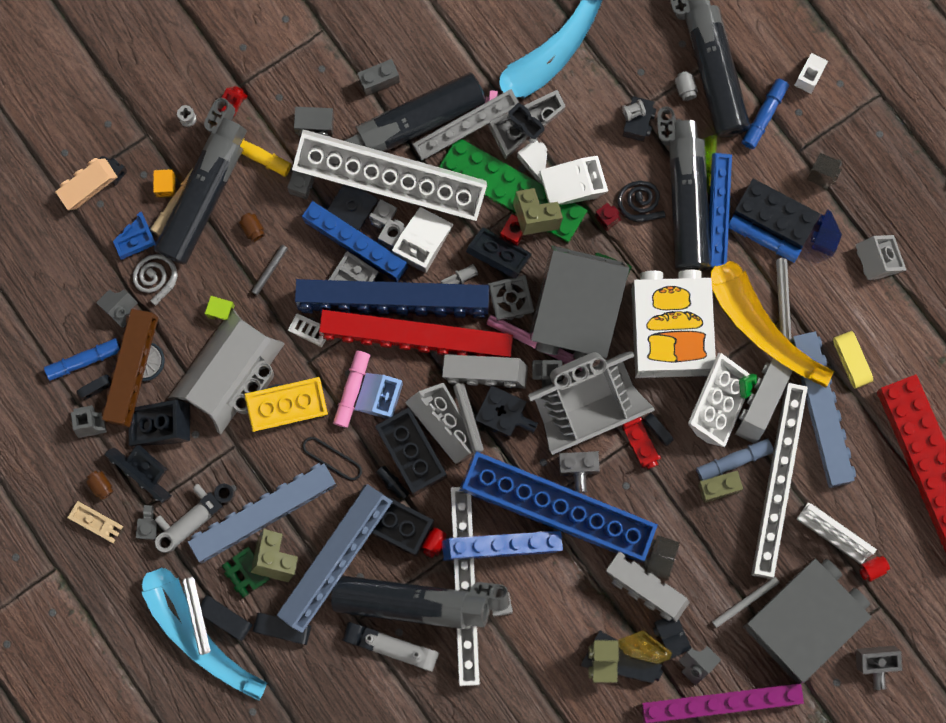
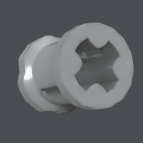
(634, 110)
(191, 118)

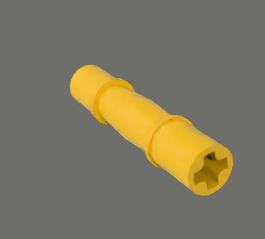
(265, 158)

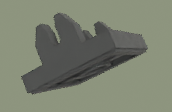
(501, 314)

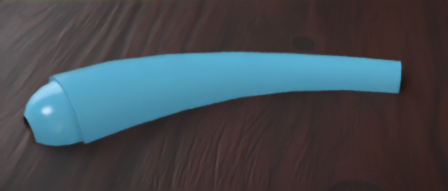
(531, 71)
(183, 634)

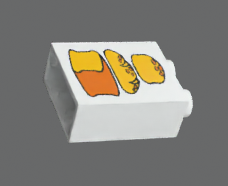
(673, 325)

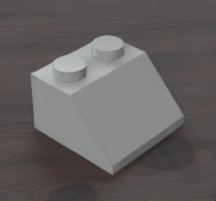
(880, 257)

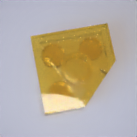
(644, 647)

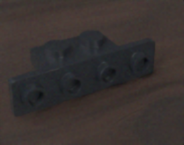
(143, 469)

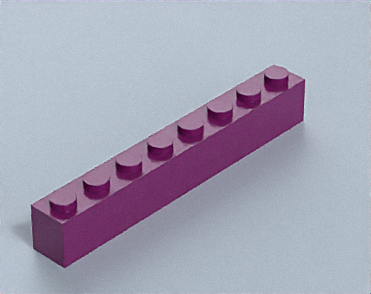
(722, 703)

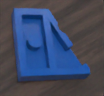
(134, 238)

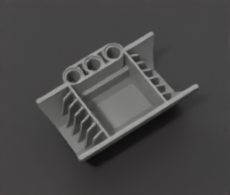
(227, 370)
(588, 401)

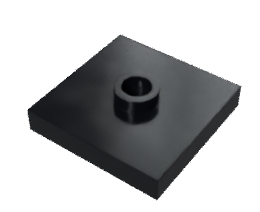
(352, 206)

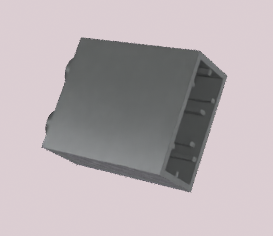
(578, 303)
(809, 620)

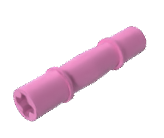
(351, 389)

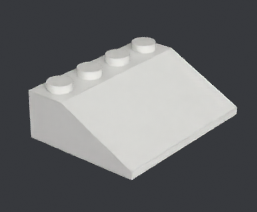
(718, 402)

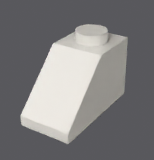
(534, 158)

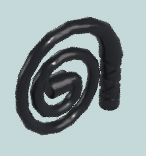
(639, 197)

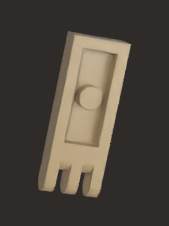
(94, 521)

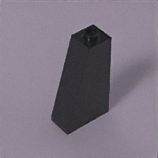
(629, 666)

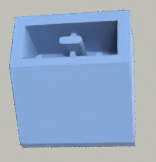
(379, 395)

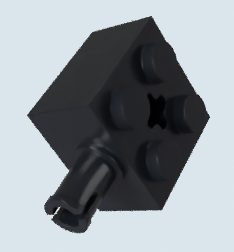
(506, 423)

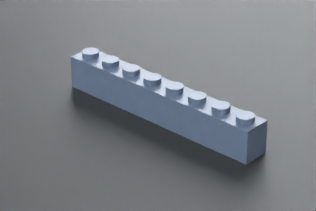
(825, 418)
(262, 513)
(334, 558)

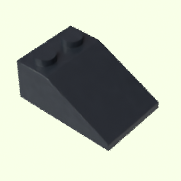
(160, 424)

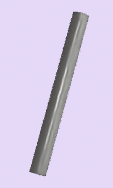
(745, 602)

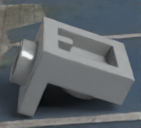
(382, 214)

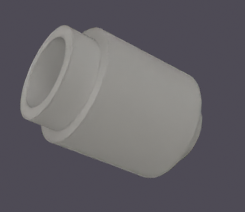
(686, 86)

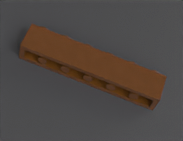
(129, 367)

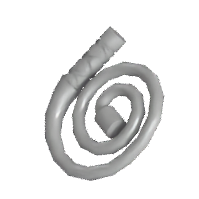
(151, 273)

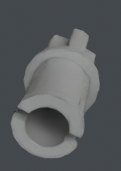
(461, 276)

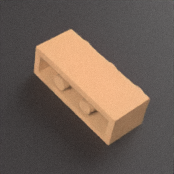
(86, 183)

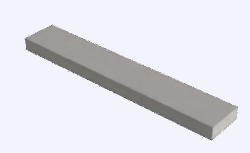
(465, 125)

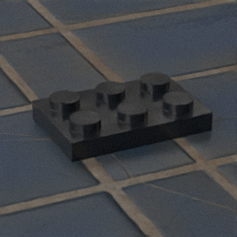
(499, 252)

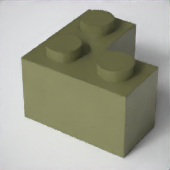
(535, 216)
(270, 561)
(604, 661)

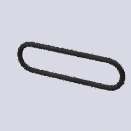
(336, 451)

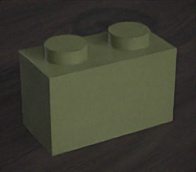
(720, 486)

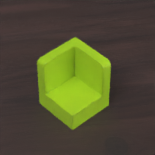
(219, 308)

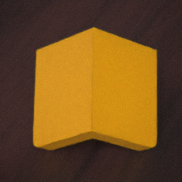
(164, 183)

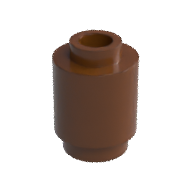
(252, 227)
(99, 485)

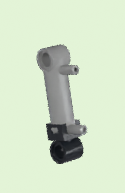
(193, 519)
(390, 646)

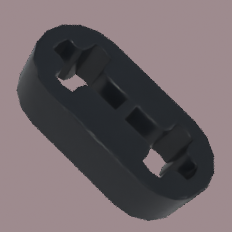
(94, 387)
(658, 429)

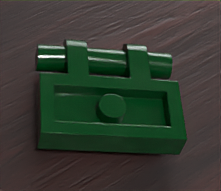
(244, 563)

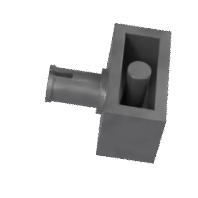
(579, 465)
(878, 661)

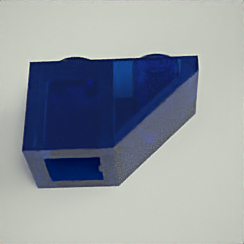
(827, 236)

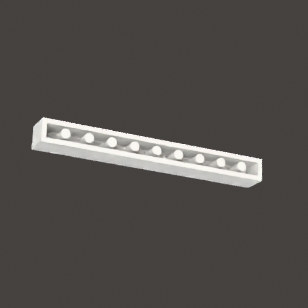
(779, 481)
(463, 581)

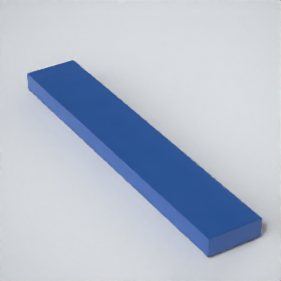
(719, 207)

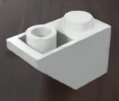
(811, 73)

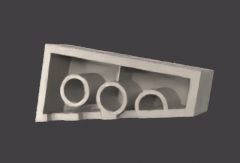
(543, 109)
(485, 371)
(763, 401)
(443, 420)
(647, 588)

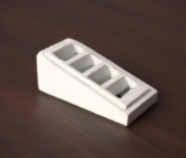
(320, 341)

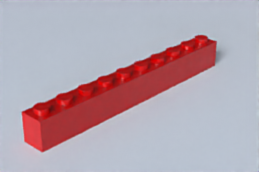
(414, 335)

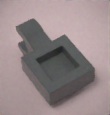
(147, 527)

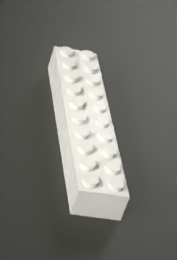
(389, 175)

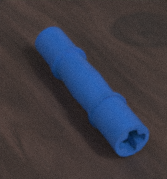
(765, 113)
(764, 238)
(82, 359)

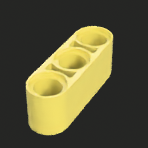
(853, 359)

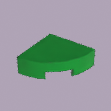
(746, 385)

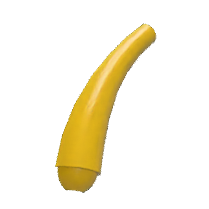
(745, 310)

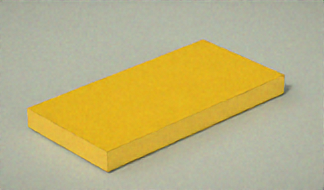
(285, 404)

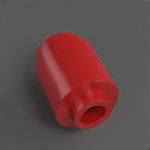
(433, 543)
(874, 568)

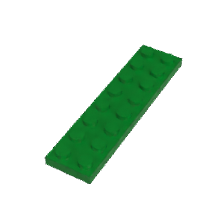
(505, 181)

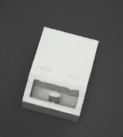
(574, 181)
(422, 239)

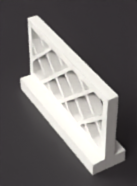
(835, 533)

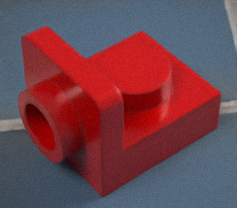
(234, 96)
(635, 432)
(646, 454)

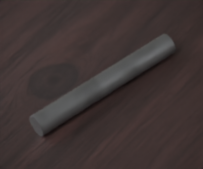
(269, 270)

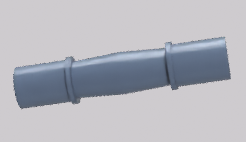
(735, 460)

